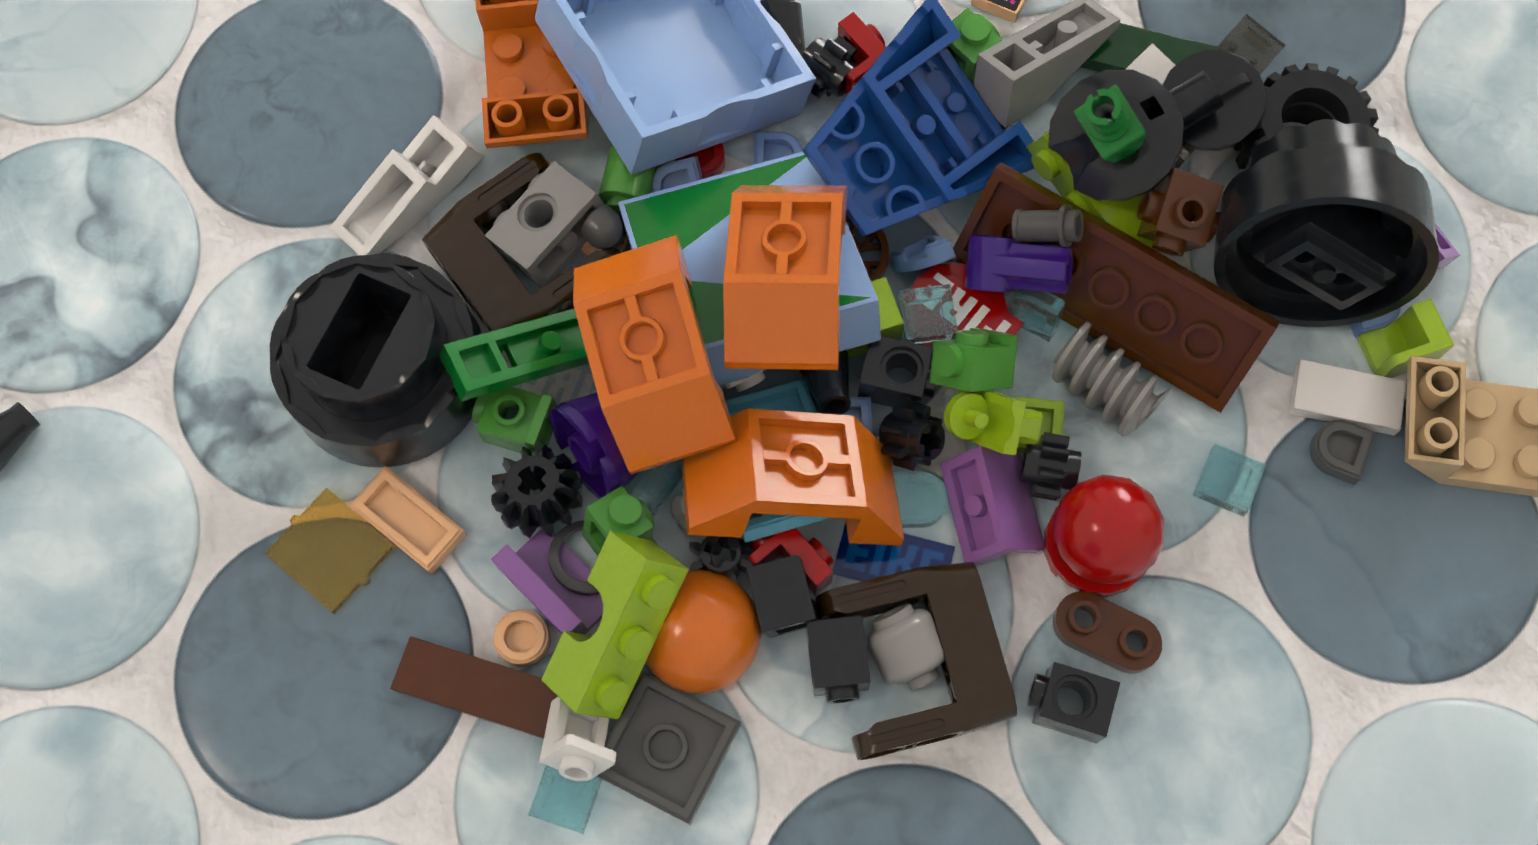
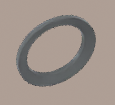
(558, 572)

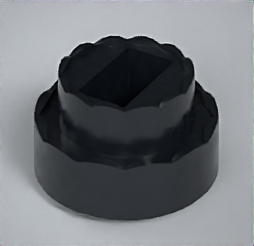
(1326, 227)
(364, 361)

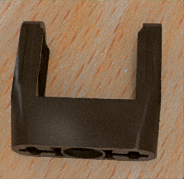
(477, 267)
(972, 653)

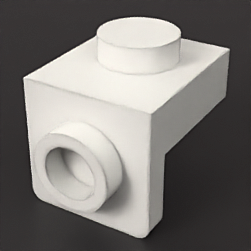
(575, 743)

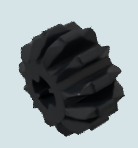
(516, 489)

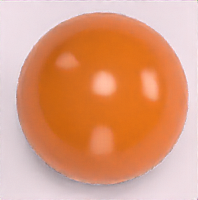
(706, 635)

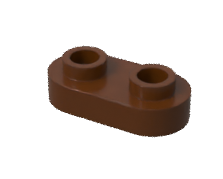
(1108, 632)

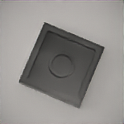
(668, 747)

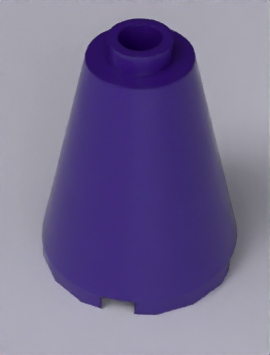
(586, 432)

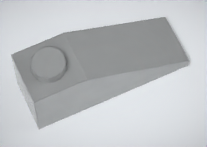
(1039, 59)

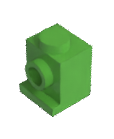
(977, 36)
(975, 360)
(528, 429)
(616, 513)

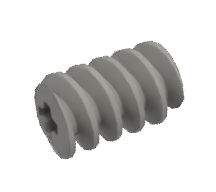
(1106, 381)

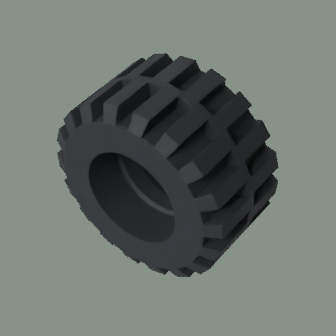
(1306, 98)

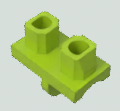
(992, 420)

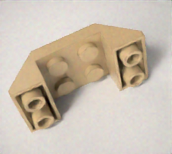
(1470, 429)

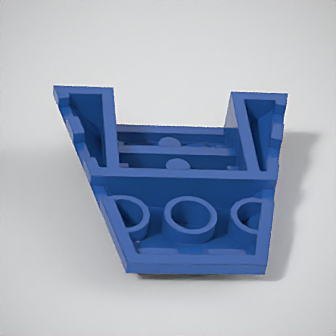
(913, 130)

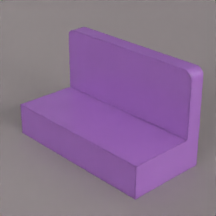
(991, 505)
(532, 576)

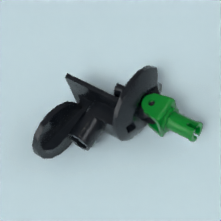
(1204, 102)

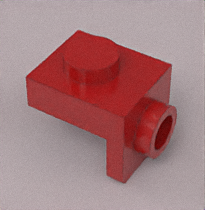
(867, 42)
(789, 543)

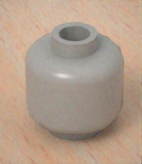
(906, 646)

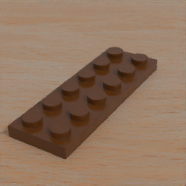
(1137, 297)

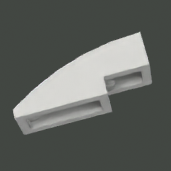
(406, 188)

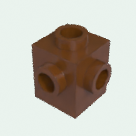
(1180, 213)

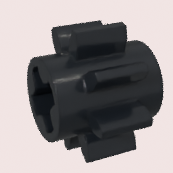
(830, 64)
(911, 436)
(1050, 466)
(714, 546)

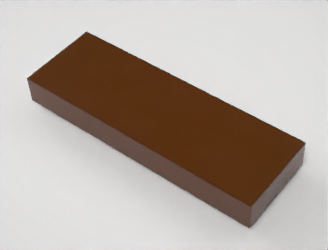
(474, 687)

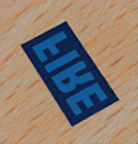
(872, 561)

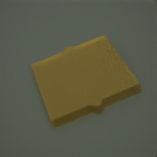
(330, 550)

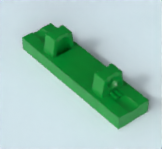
(532, 347)

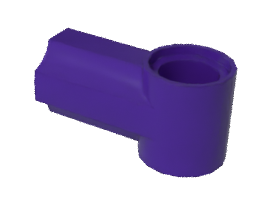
(1003, 264)

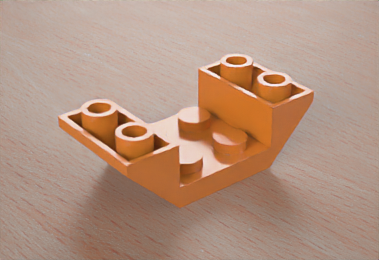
(526, 83)
(784, 277)
(650, 356)
(794, 468)

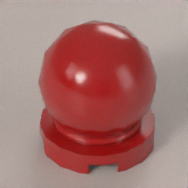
(1104, 535)

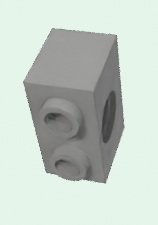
(548, 249)

